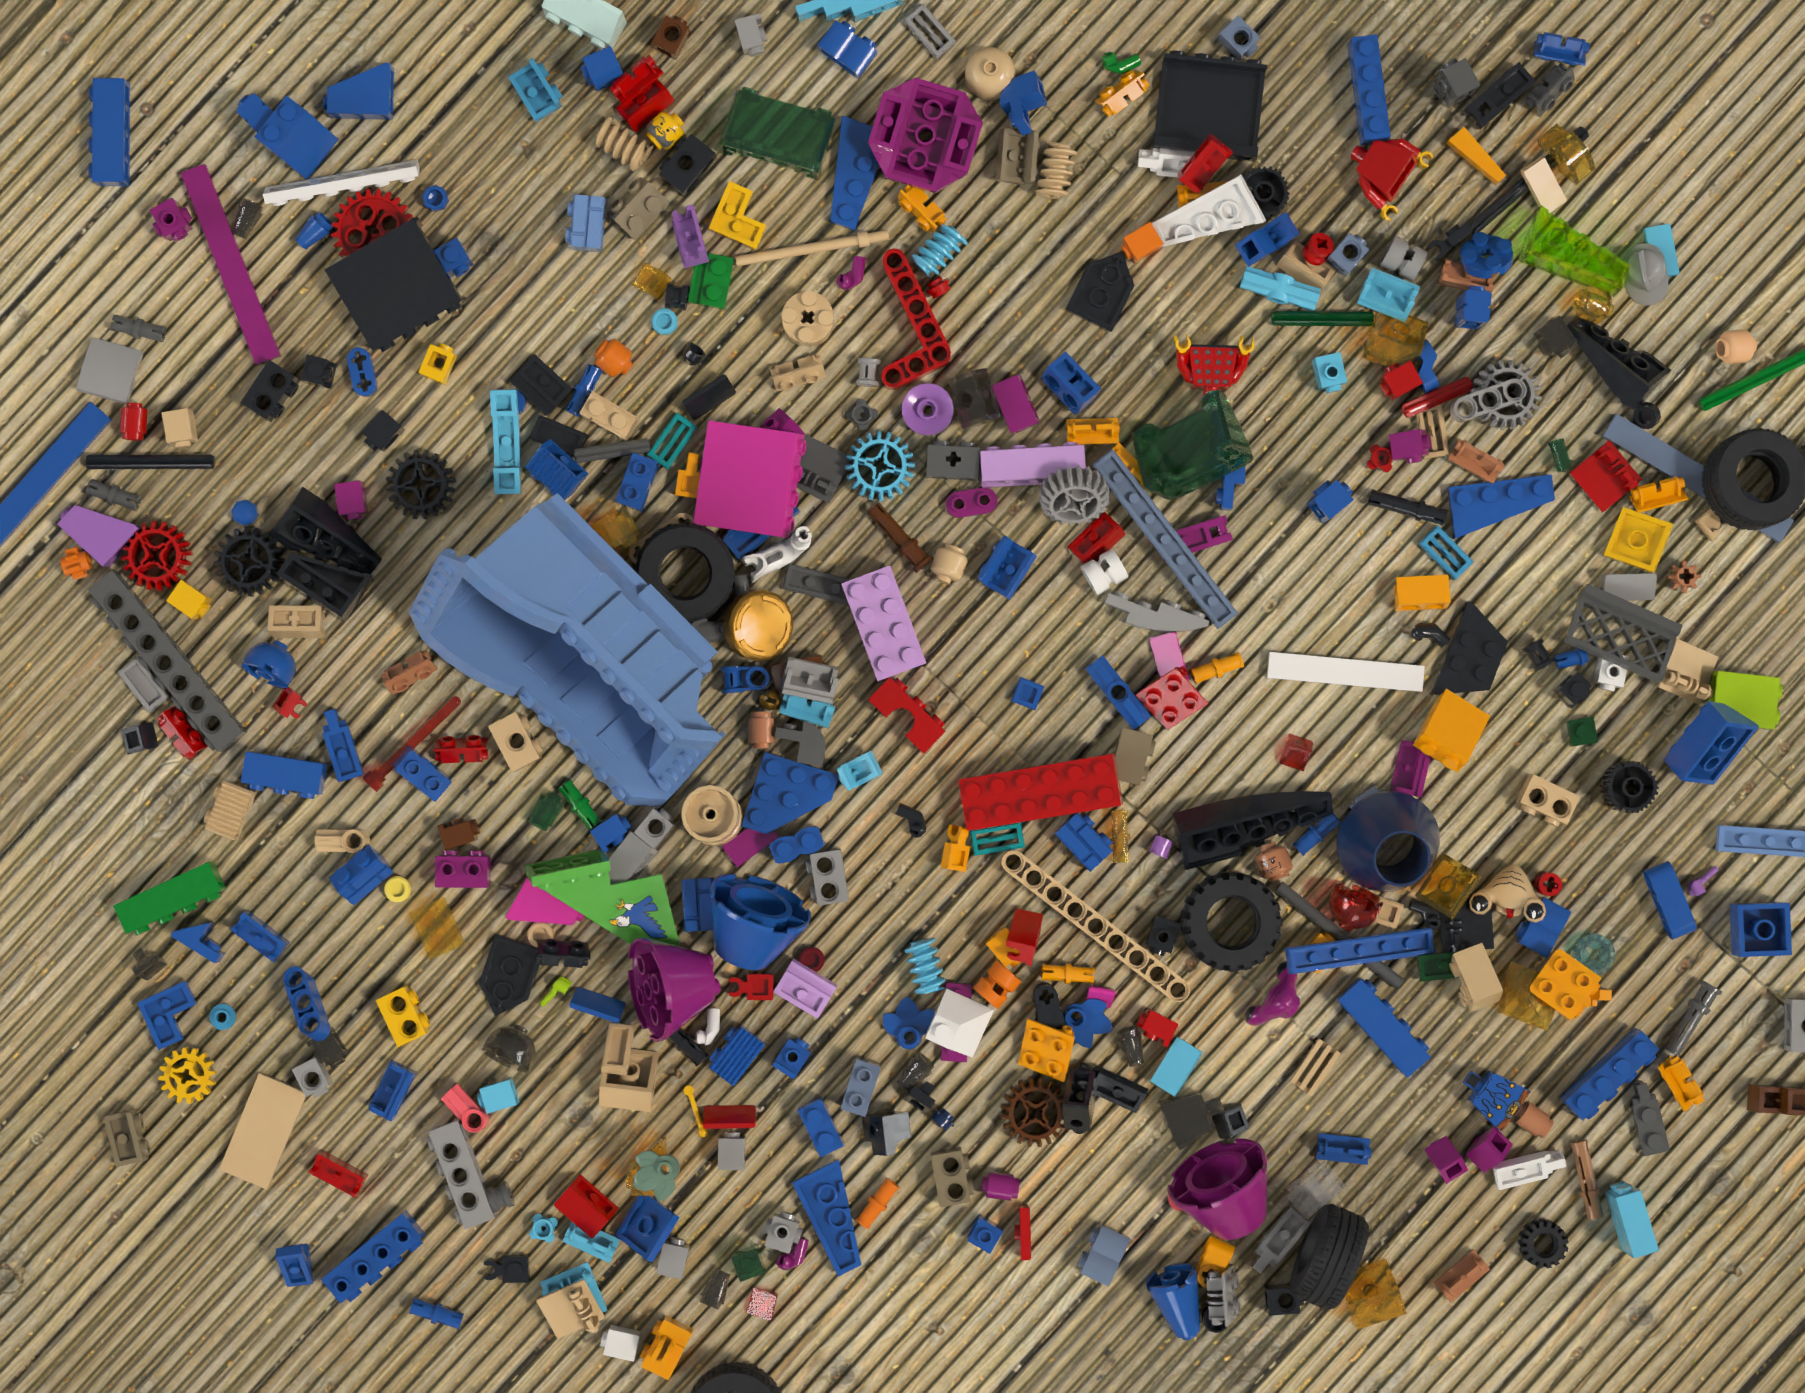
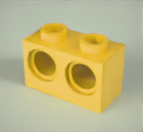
(396, 1018)

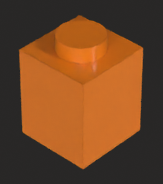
(1141, 243)

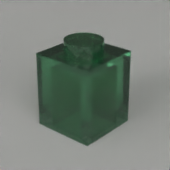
(748, 1262)

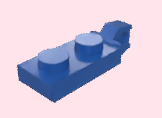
(341, 747)

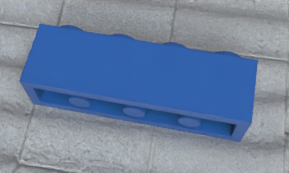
(1368, 89)
(110, 132)
(1383, 1027)

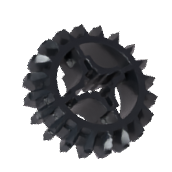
(418, 474)
(245, 572)

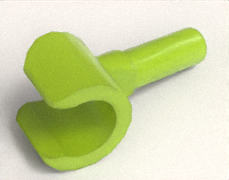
(561, 985)

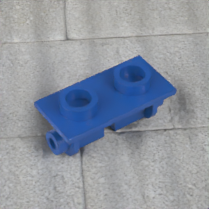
(1549, 47)
(1343, 1149)

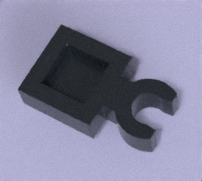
(512, 1269)

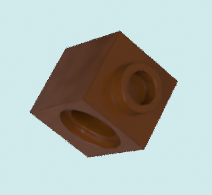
(667, 47)

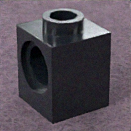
(382, 431)
(1272, 1294)

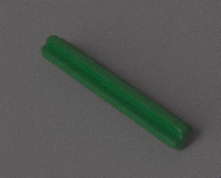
(1321, 318)

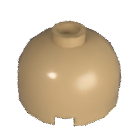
(989, 72)

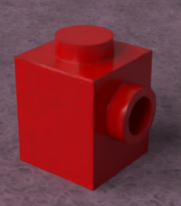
(1399, 380)

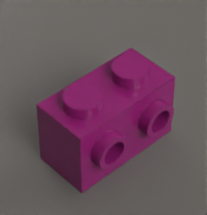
(462, 871)

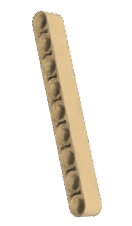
(1107, 930)

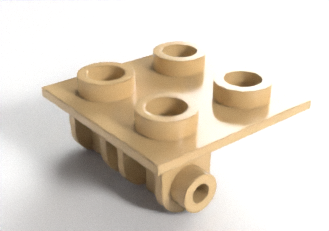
(1689, 672)
(571, 1309)

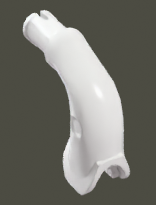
(779, 554)

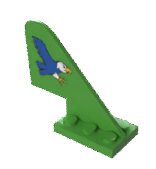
(624, 908)

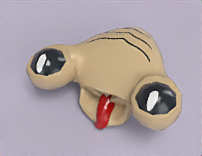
(1511, 894)

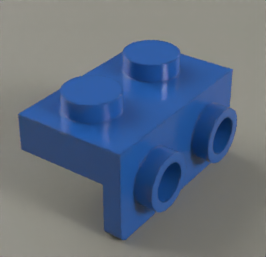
(1006, 567)

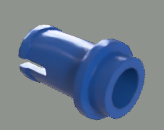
(1571, 658)

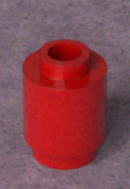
(133, 422)

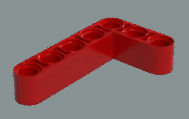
(917, 322)

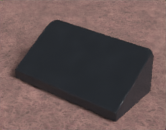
(709, 397)

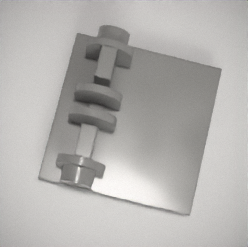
(1229, 1306)

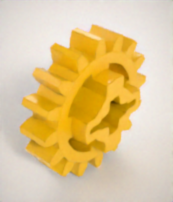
(183, 1085)

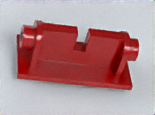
(630, 86)
(174, 723)
(449, 748)

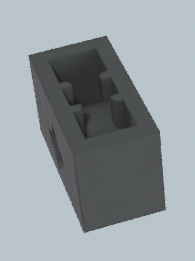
(940, 469)

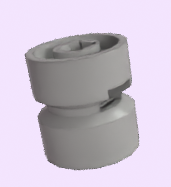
(1394, 260)

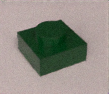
(1582, 731)

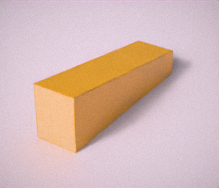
(1472, 152)

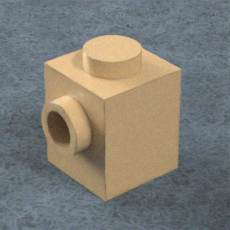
(180, 428)

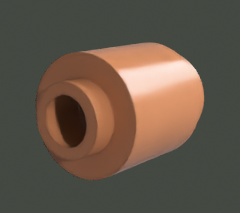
(761, 730)
(1533, 1120)

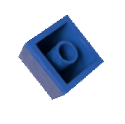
(296, 137)

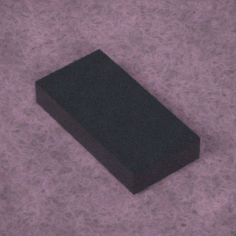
(564, 436)

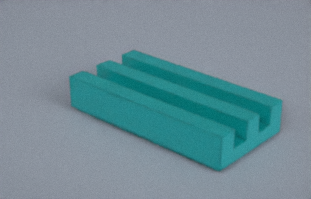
(693, 428)
(975, 843)

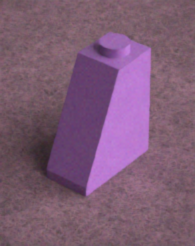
(97, 533)

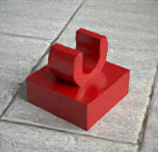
(287, 701)

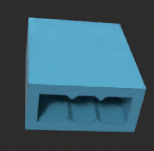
(1631, 1219)

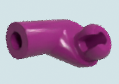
(854, 276)
(795, 1257)

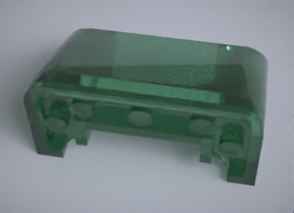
(777, 132)
(1192, 449)

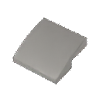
(109, 370)

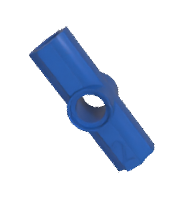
(1129, 705)

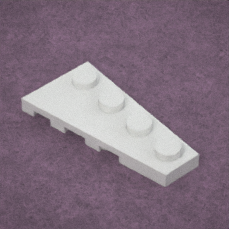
(1216, 211)

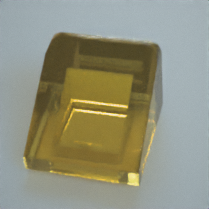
(651, 281)

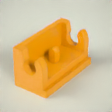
(1422, 593)

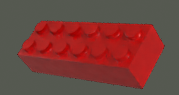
(1040, 792)

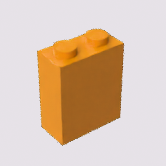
(1451, 730)

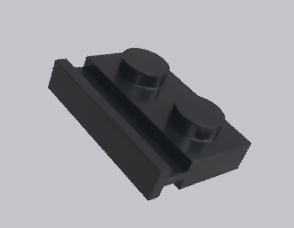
(541, 385)

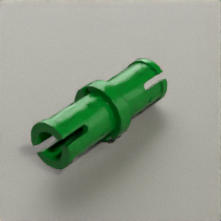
(580, 805)

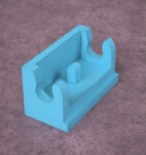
(1388, 294)
(1176, 1066)

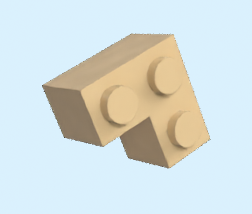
(1478, 979)

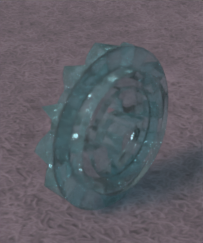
(1606, 952)

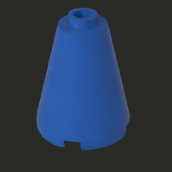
(1177, 1298)

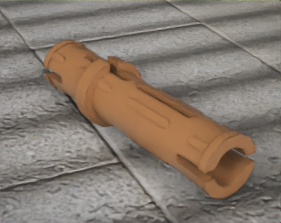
(1587, 1180)

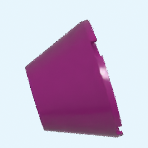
(1223, 1187)

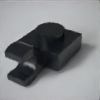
(1454, 236)

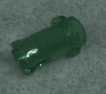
(1560, 455)

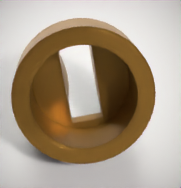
(771, 694)

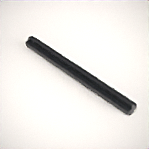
(1512, 194)

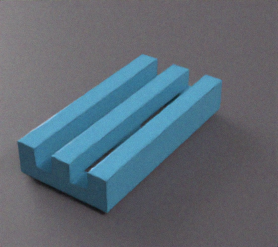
(1430, 537)

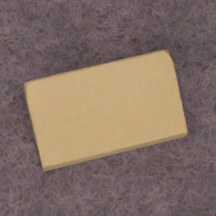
(1302, 271)

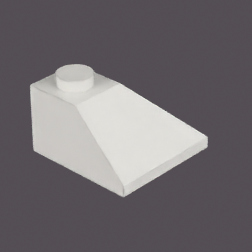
(959, 1023)

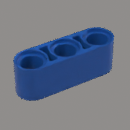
(1669, 900)
(314, 1011)

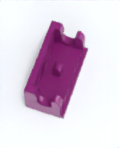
(1016, 404)
(1410, 770)

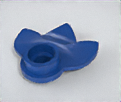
(908, 1019)
(1091, 1020)

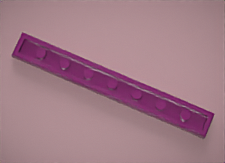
(231, 264)

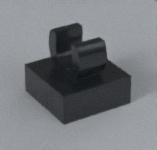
(921, 1098)

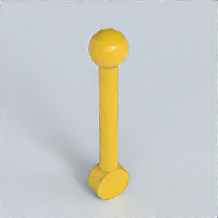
(689, 1090)

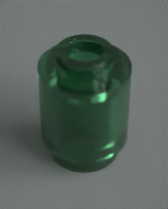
(546, 810)

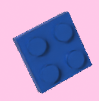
(647, 1226)

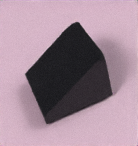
(139, 738)
(1230, 1122)

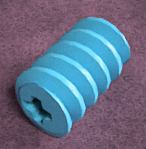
(938, 250)
(925, 966)

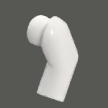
(713, 1026)

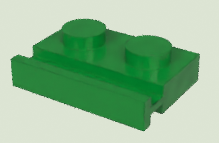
(711, 282)

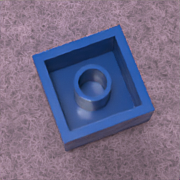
(1760, 929)

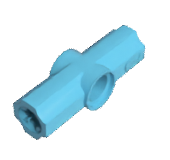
(1280, 288)

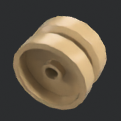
(723, 826)

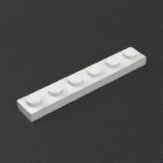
(332, 184)

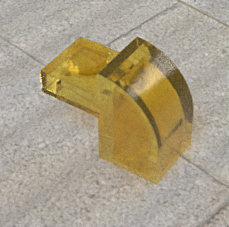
(1569, 152)

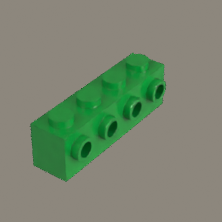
(169, 898)

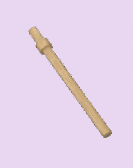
(861, 239)

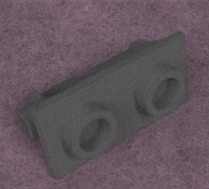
(1559, 81)

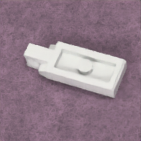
(1164, 161)
(1527, 1168)

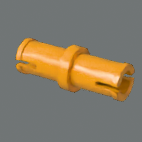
(1216, 668)
(1067, 973)

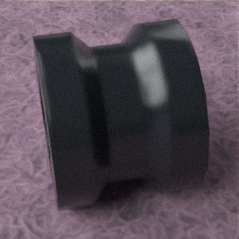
(676, 296)

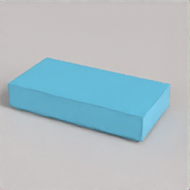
(1662, 238)

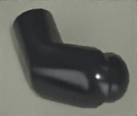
(1430, 630)
(915, 820)
(1429, 914)

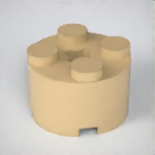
(808, 304)

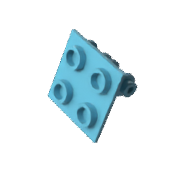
(571, 1276)

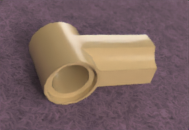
(339, 840)

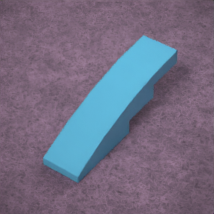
(837, 8)

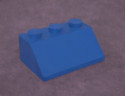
(1710, 743)

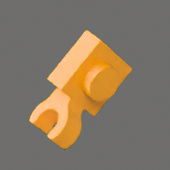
(688, 479)
(956, 853)

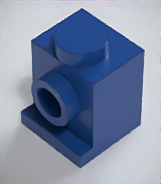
(611, 831)
(789, 1067)

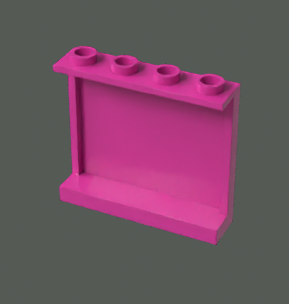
(749, 479)

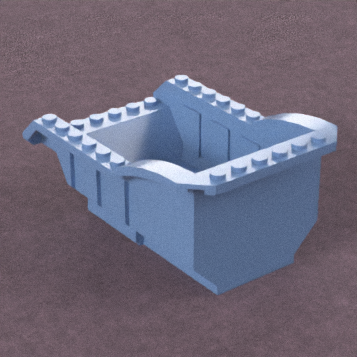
(580, 645)

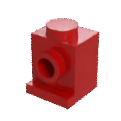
(1157, 1026)

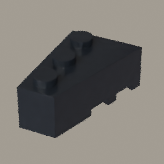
(325, 584)

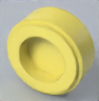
(397, 889)

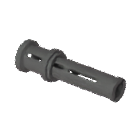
(1701, 1004)

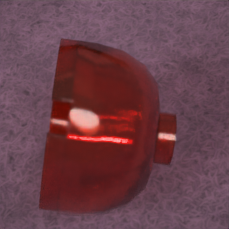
(1354, 907)

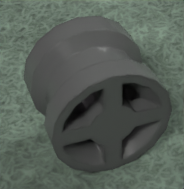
(500, 1197)

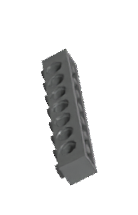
(102, 597)

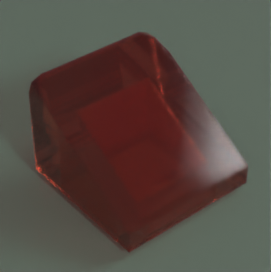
(1296, 752)
(762, 1303)

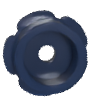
(943, 1118)

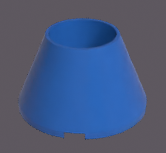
(754, 920)

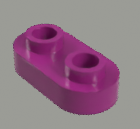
(971, 502)

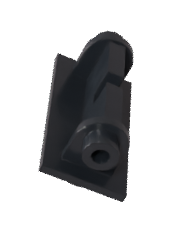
(574, 953)

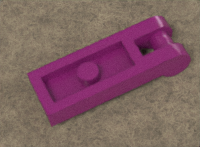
(1198, 536)

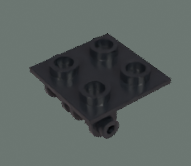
(1466, 930)

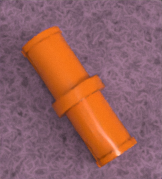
(877, 1203)

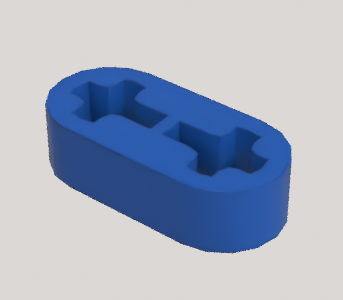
(368, 370)

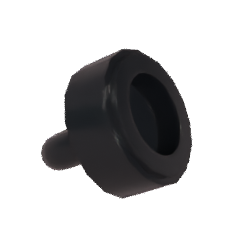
(1647, 415)

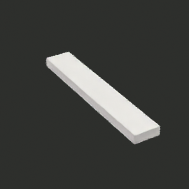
(1345, 671)

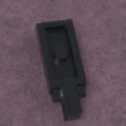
(1116, 1088)

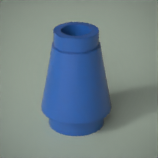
(314, 230)

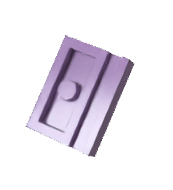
(805, 988)

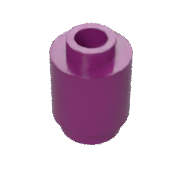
(1000, 1186)

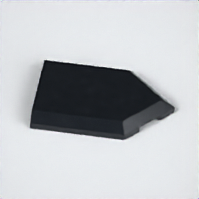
(1102, 291)
(508, 973)

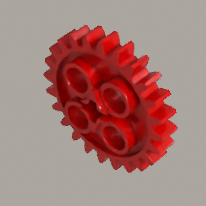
(351, 221)

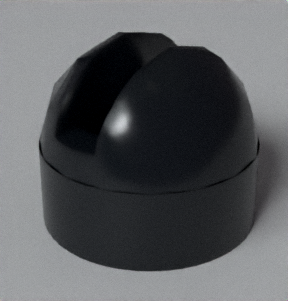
(693, 354)

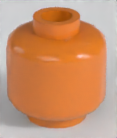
(613, 357)

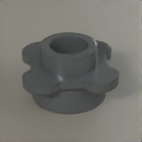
(862, 422)

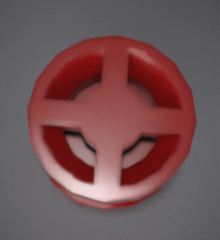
(1318, 249)

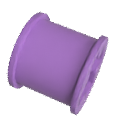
(1161, 846)

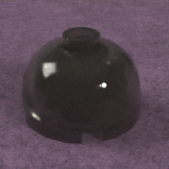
(511, 1047)

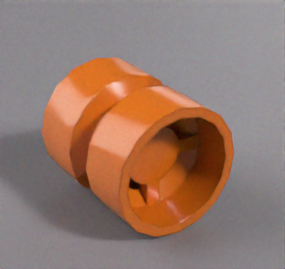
(1005, 978)

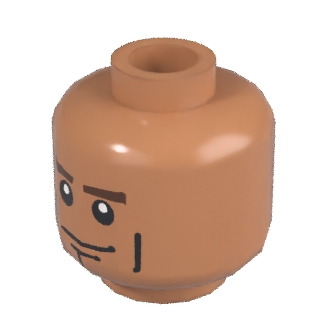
(1273, 862)

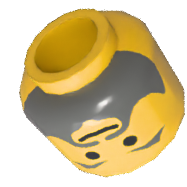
(665, 130)

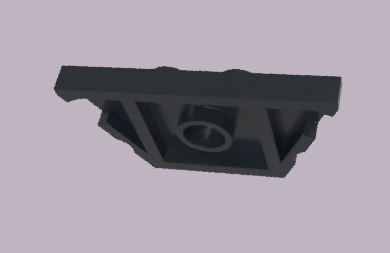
(1471, 654)

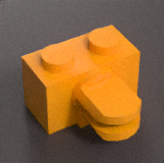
(666, 1347)

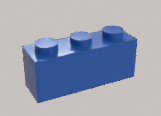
(283, 774)

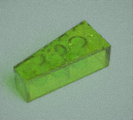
(1571, 255)

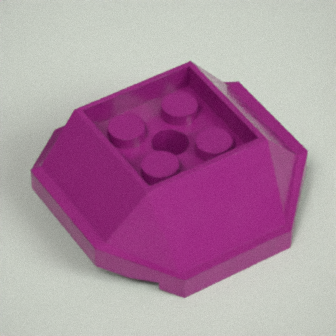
(930, 108)

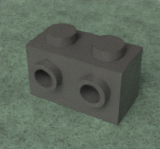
(1455, 82)

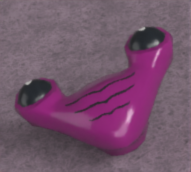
(1279, 1002)

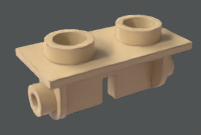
(809, 371)

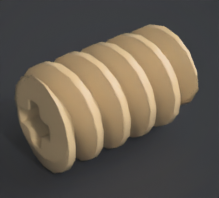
(622, 145)
(1056, 171)

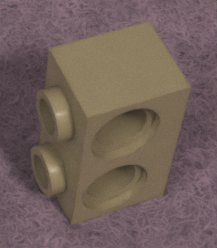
(945, 1177)

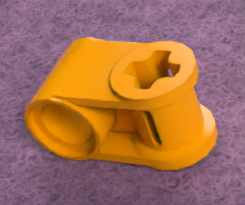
(1215, 1257)

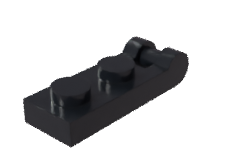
(1500, 95)

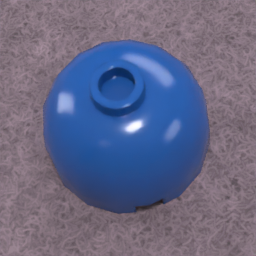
(270, 662)

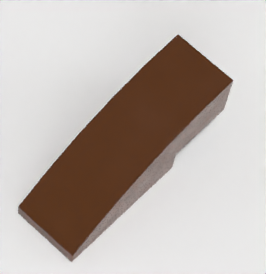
(1776, 1099)

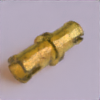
(1120, 836)

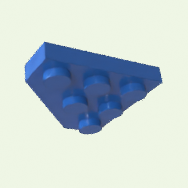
(786, 792)

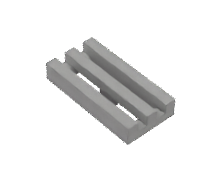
(943, 48)

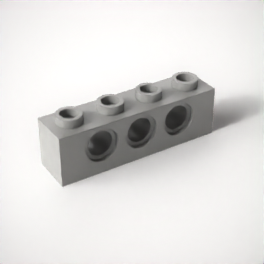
(456, 1134)

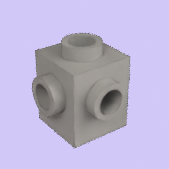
(780, 1241)

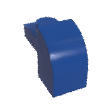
(1019, 97)
(1267, 239)

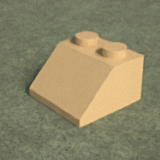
(632, 1090)

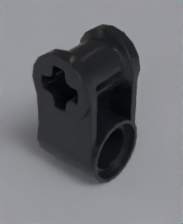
(1048, 1011)

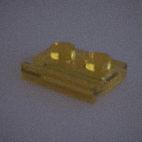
(437, 928)

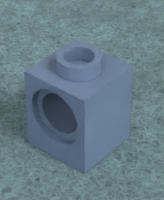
(1239, 27)
(1342, 263)

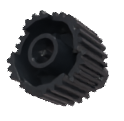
(1275, 189)
(1614, 787)

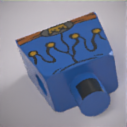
(1495, 1097)

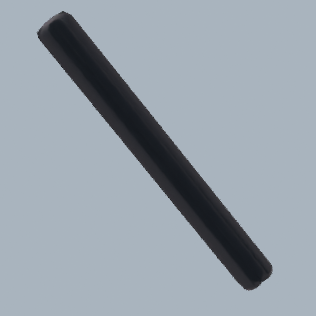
(150, 461)

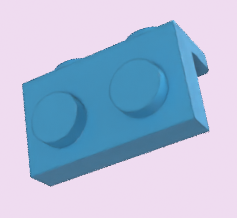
(535, 90)

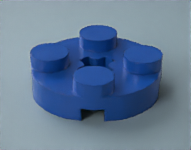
(1482, 244)

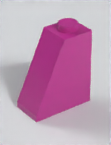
(540, 906)

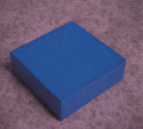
(1027, 693)

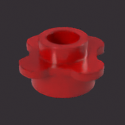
(1374, 461)

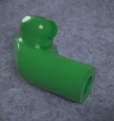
(1120, 66)

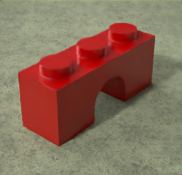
(892, 696)

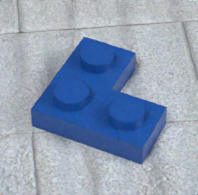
(160, 1012)

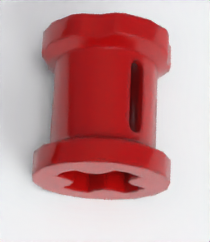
(1545, 876)

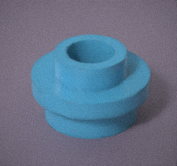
(230, 1013)

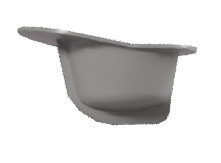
(1647, 274)

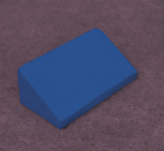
(597, 1004)

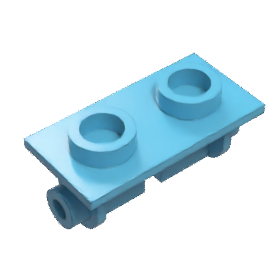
(813, 712)
(601, 1246)

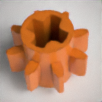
(76, 563)

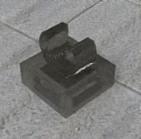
(147, 964)

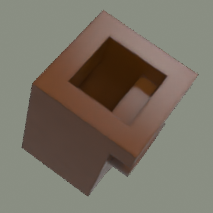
(458, 832)

